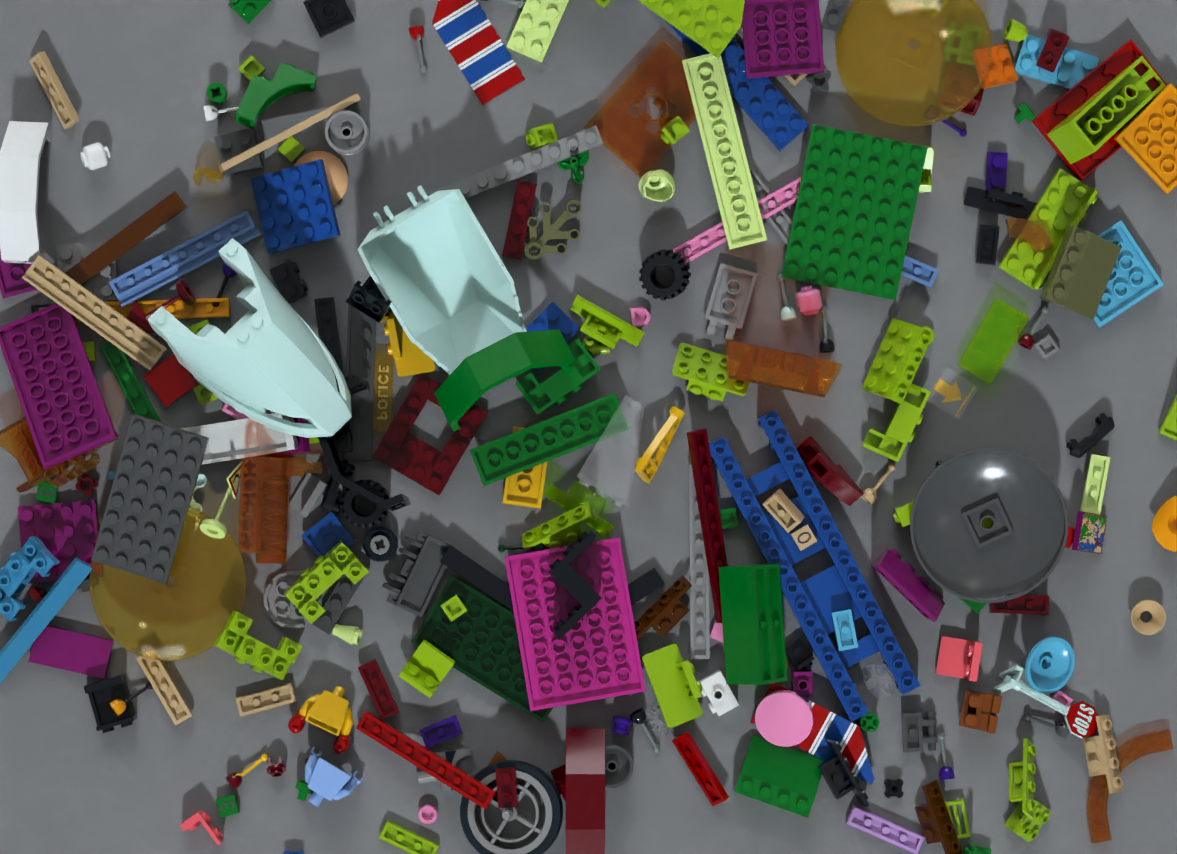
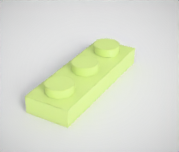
(1095, 484)

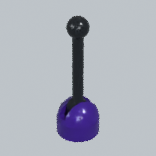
(228, 272)

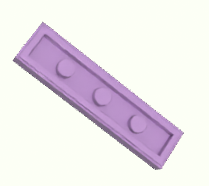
(885, 829)

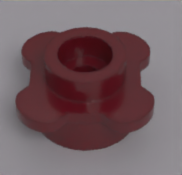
(86, 479)

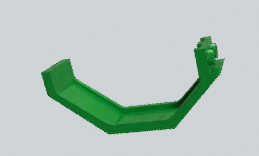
(498, 364)

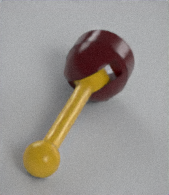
(235, 778)

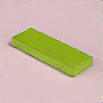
(407, 839)

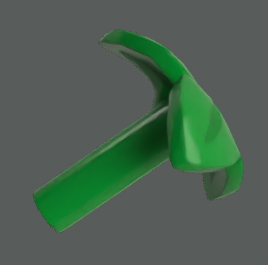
(574, 163)

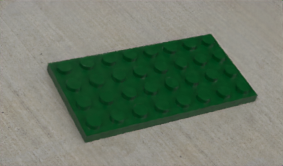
(480, 643)

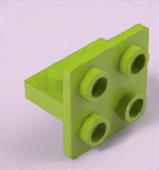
(1028, 827)

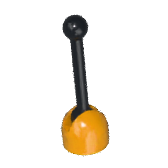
(119, 705)

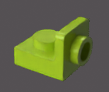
(673, 131)
(541, 136)

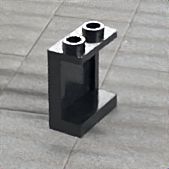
(103, 693)

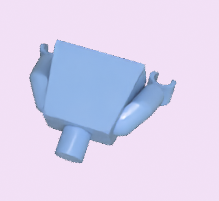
(327, 780)

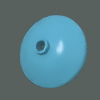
(1049, 665)

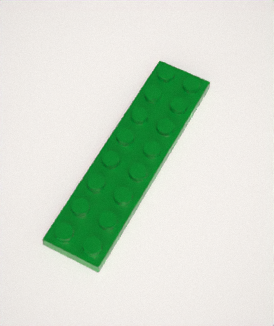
(544, 440)

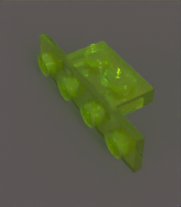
(576, 496)

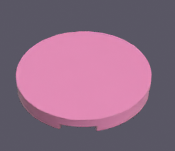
(784, 718)

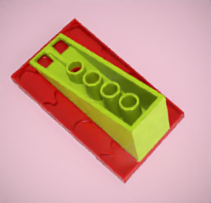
(1098, 108)

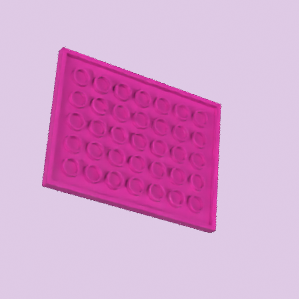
(599, 652)

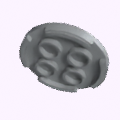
(279, 607)

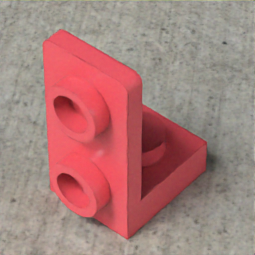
(192, 822)

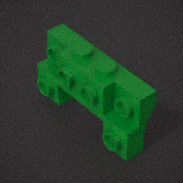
(558, 385)

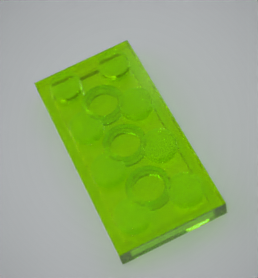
(993, 341)

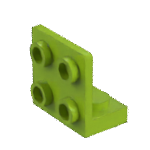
(426, 668)

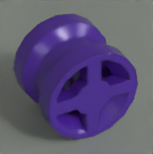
(621, 725)

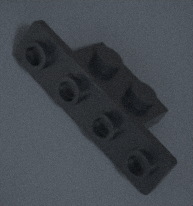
(998, 202)
(839, 776)

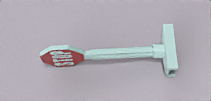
(1078, 717)

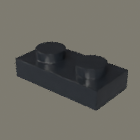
(987, 244)

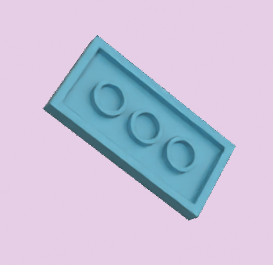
(1069, 71)

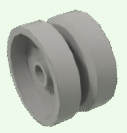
(349, 144)

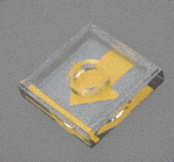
(952, 393)

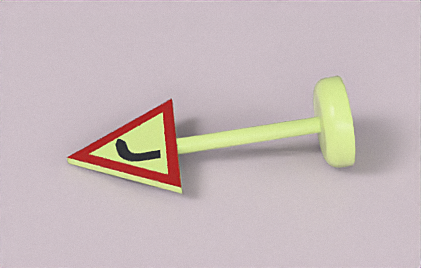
(213, 527)

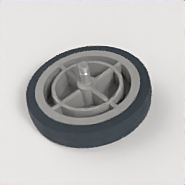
(515, 829)

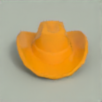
(1165, 525)

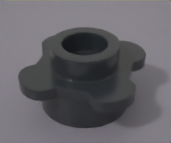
(897, 784)

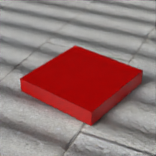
(170, 380)

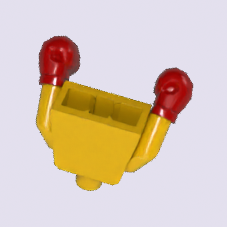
(329, 713)

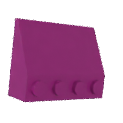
(909, 585)

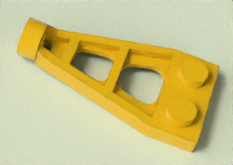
(645, 465)

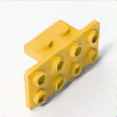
(407, 356)

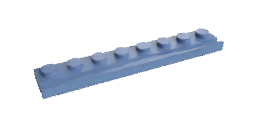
(182, 258)

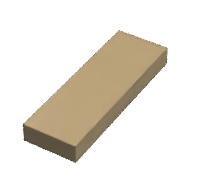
(266, 699)

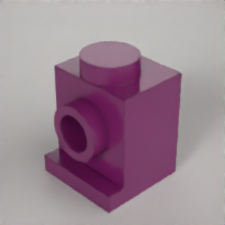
(802, 676)

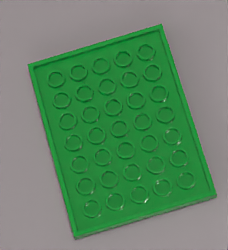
(854, 211)

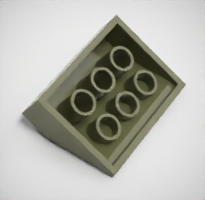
(1080, 272)

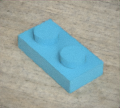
(844, 630)

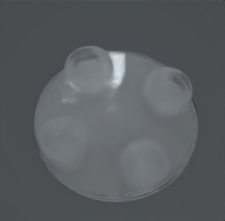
(878, 680)

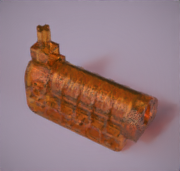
(270, 504)

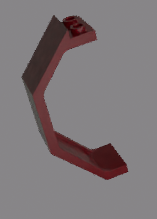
(585, 791)

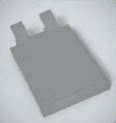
(729, 299)

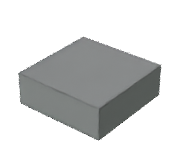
(1046, 347)

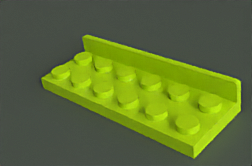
(1060, 206)

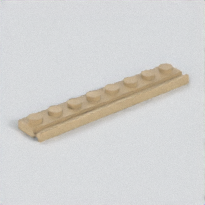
(94, 312)

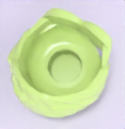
(657, 185)

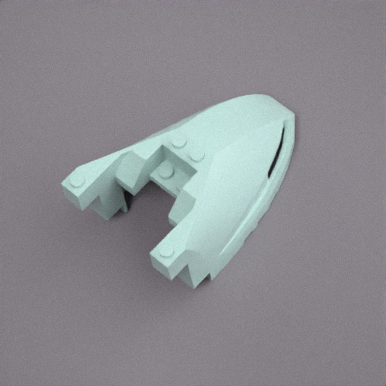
(264, 359)

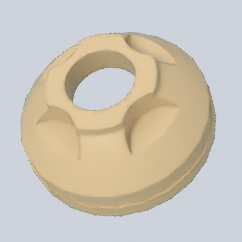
(1157, 620)

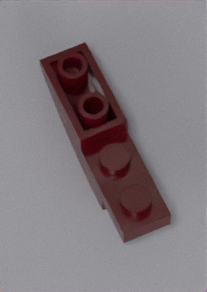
(827, 473)

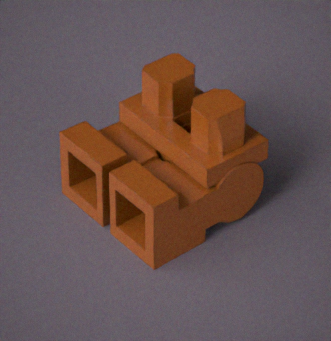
(978, 711)

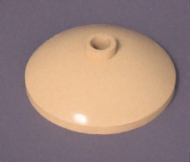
(335, 172)

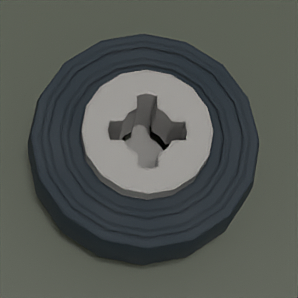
(382, 538)

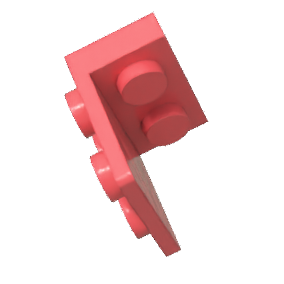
(959, 658)

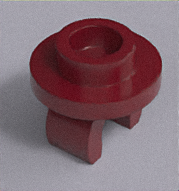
(276, 770)

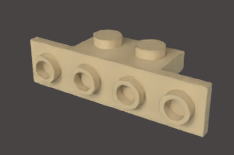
(1102, 754)

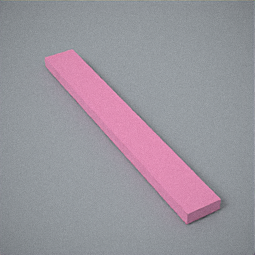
(715, 235)

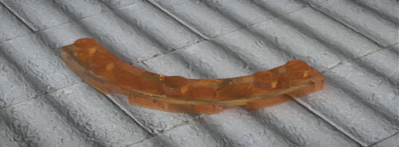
(1098, 794)

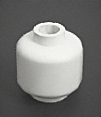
(95, 156)

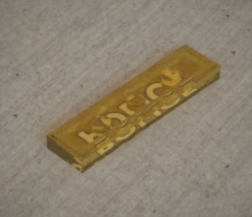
(383, 392)

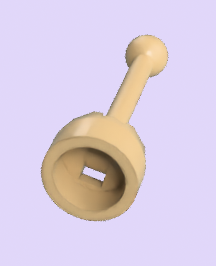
(870, 494)

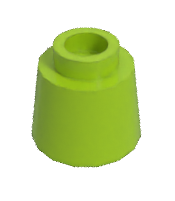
(1015, 31)

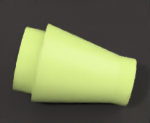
(350, 634)

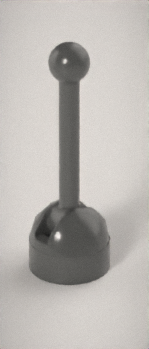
(1061, 728)

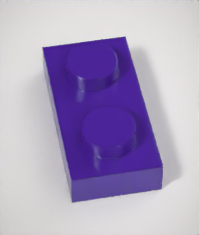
(996, 170)
(441, 731)

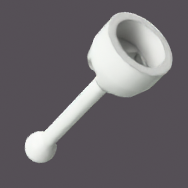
(212, 112)

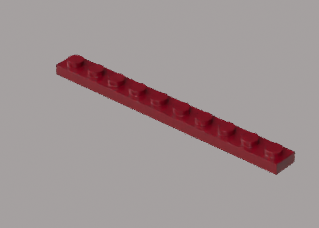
(708, 511)

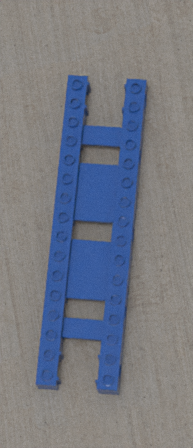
(826, 592)

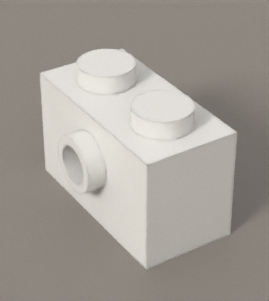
(718, 693)

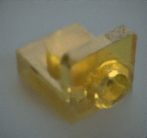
(211, 175)

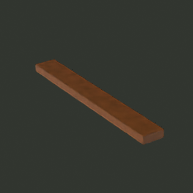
(127, 239)

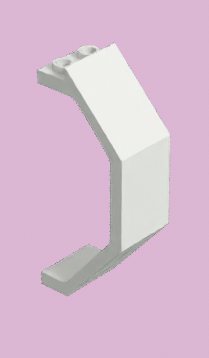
(19, 190)
(243, 439)

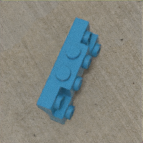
(19, 571)

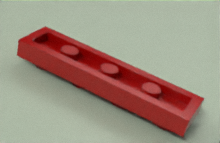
(700, 768)

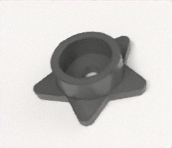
(815, 84)

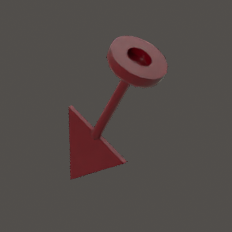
(139, 318)

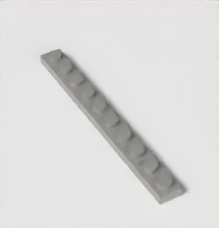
(526, 163)
(700, 581)

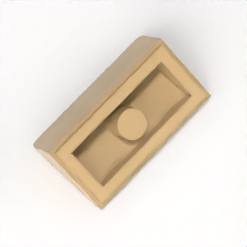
(783, 510)

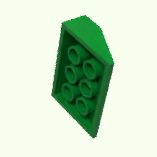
(779, 776)

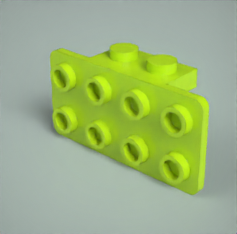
(705, 373)
(673, 685)

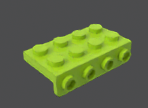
(897, 360)

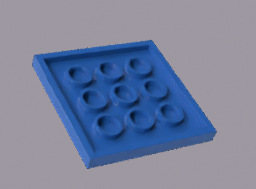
(295, 206)

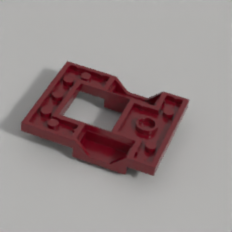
(413, 456)

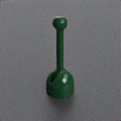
(501, 548)

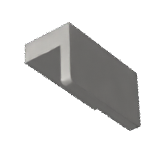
(308, 494)

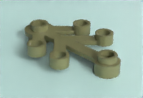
(550, 231)

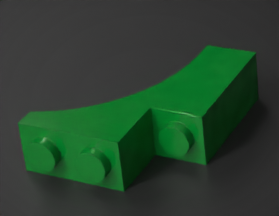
(263, 92)

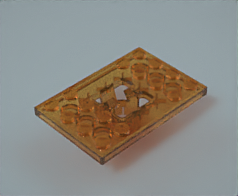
(627, 135)

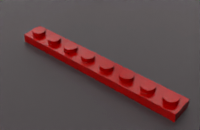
(426, 760)

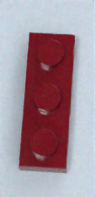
(1023, 605)
(378, 689)

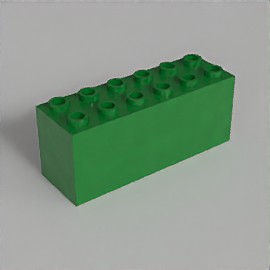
(752, 624)

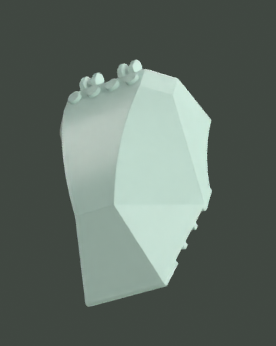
(442, 277)

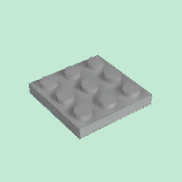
(71, 254)

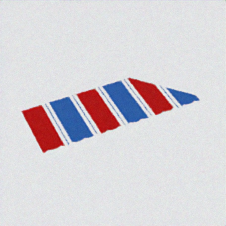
(476, 48)
(831, 725)

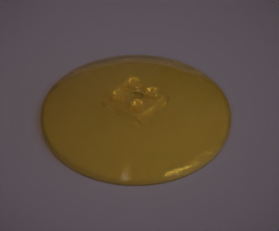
(920, 83)
(179, 619)

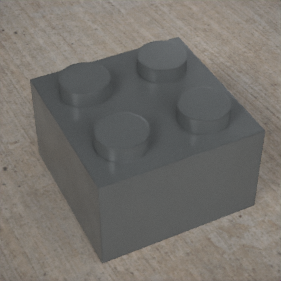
(235, 143)

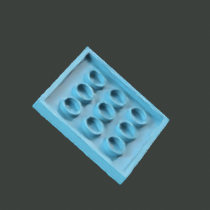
(1130, 279)

